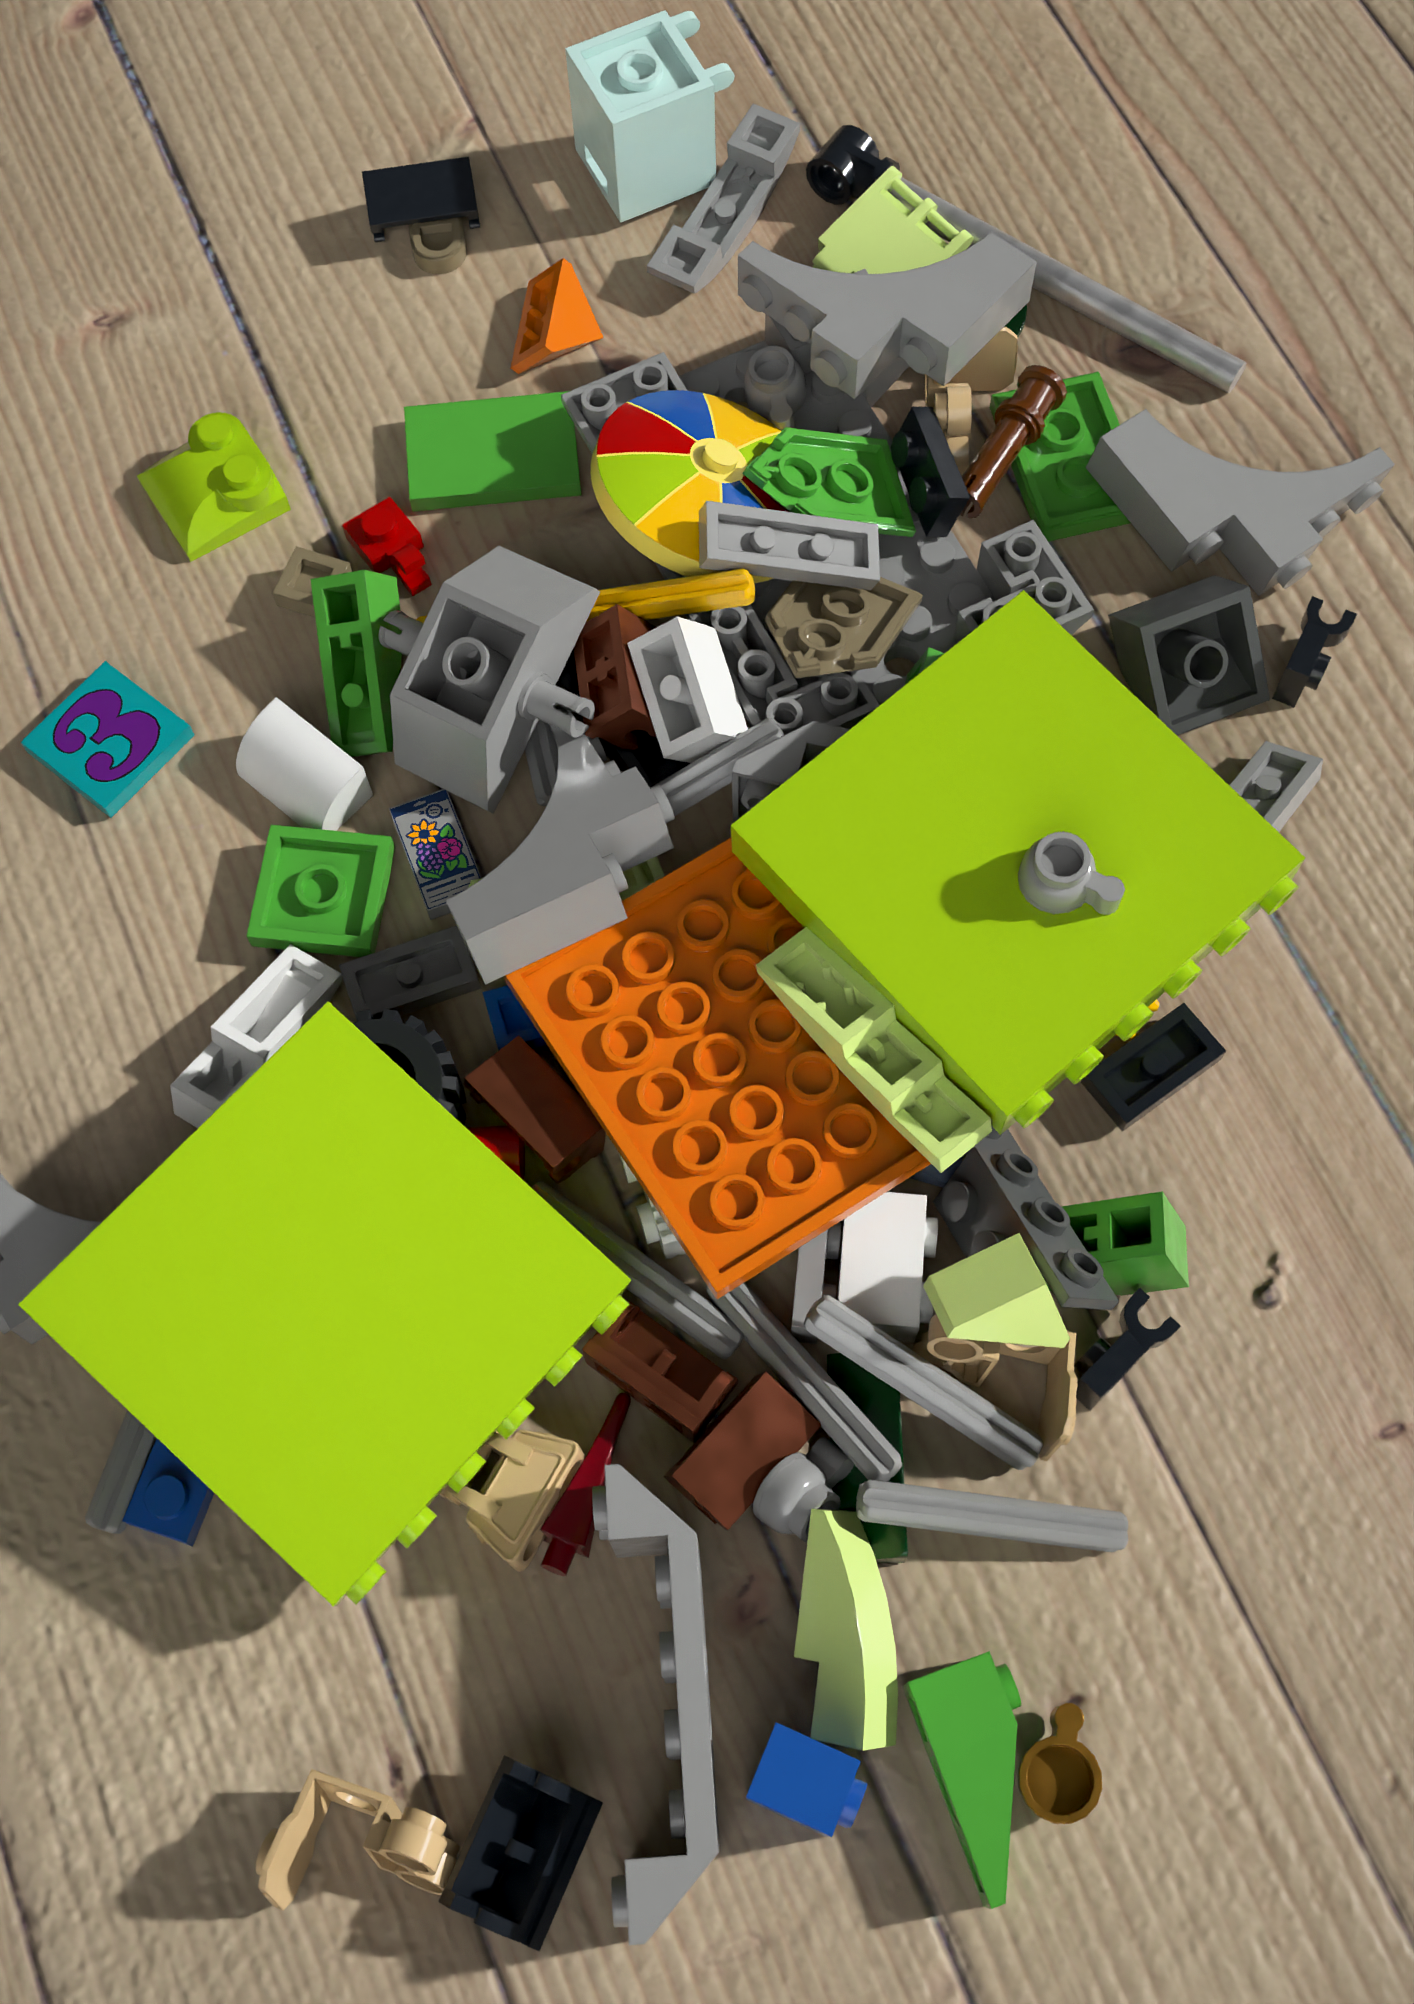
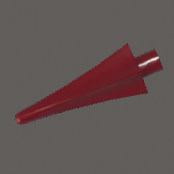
(571, 1522)

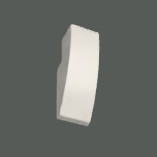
(253, 1031)

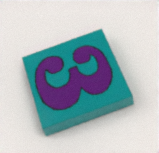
(108, 739)

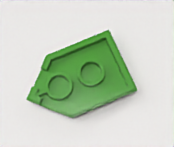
(834, 478)

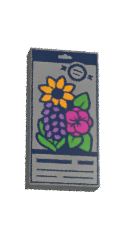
(435, 849)

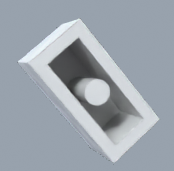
(687, 688)
(884, 1263)

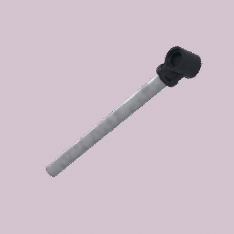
(852, 164)

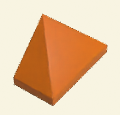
(553, 318)

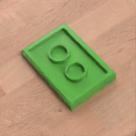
(490, 452)
(1053, 469)

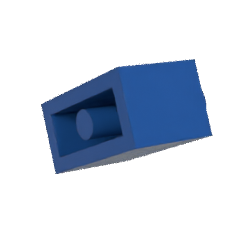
(807, 1782)

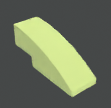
(850, 1634)

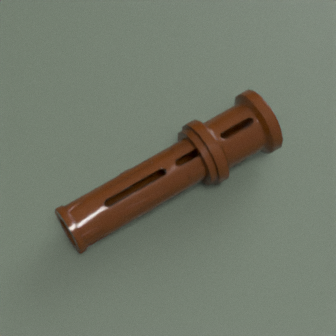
(1017, 424)

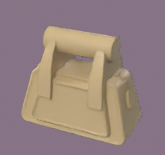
(518, 1492)

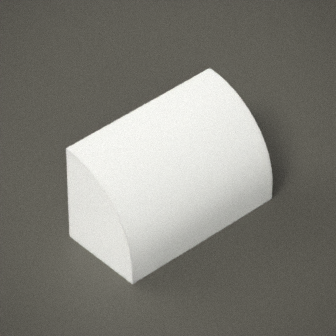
(301, 769)

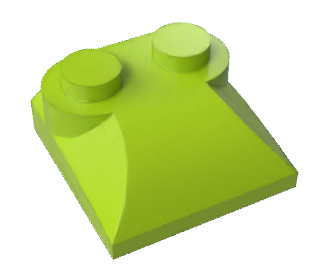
(214, 486)

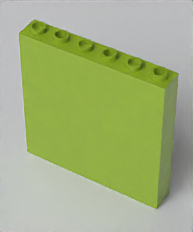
(915, 836)
(330, 1303)

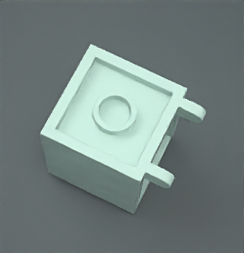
(645, 112)

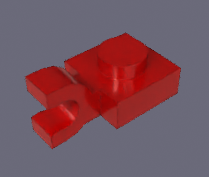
(387, 540)

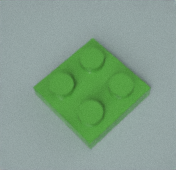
(321, 891)

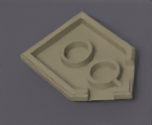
(839, 627)

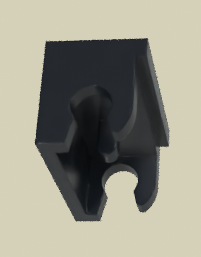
(420, 194)
(521, 1853)

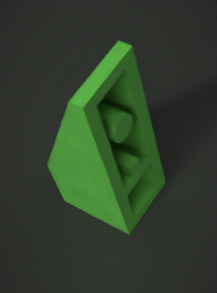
(353, 661)
(1135, 1241)
(972, 1750)

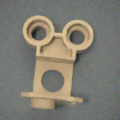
(987, 371)
(973, 1360)
(397, 1842)

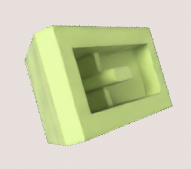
(997, 1298)

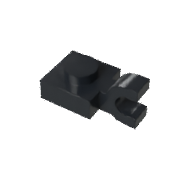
(1307, 662)
(1107, 1364)

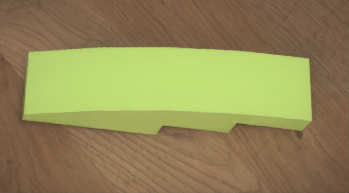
(873, 1049)

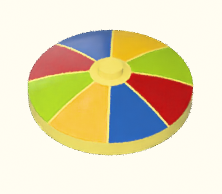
(668, 457)

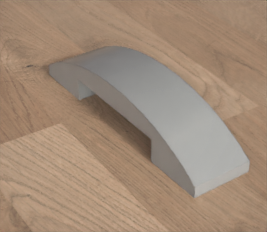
(731, 204)

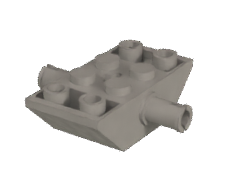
(486, 673)

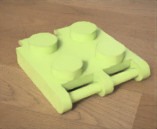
(885, 235)

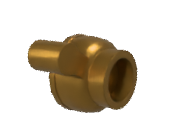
(1059, 1773)

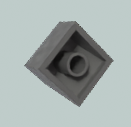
(1192, 653)

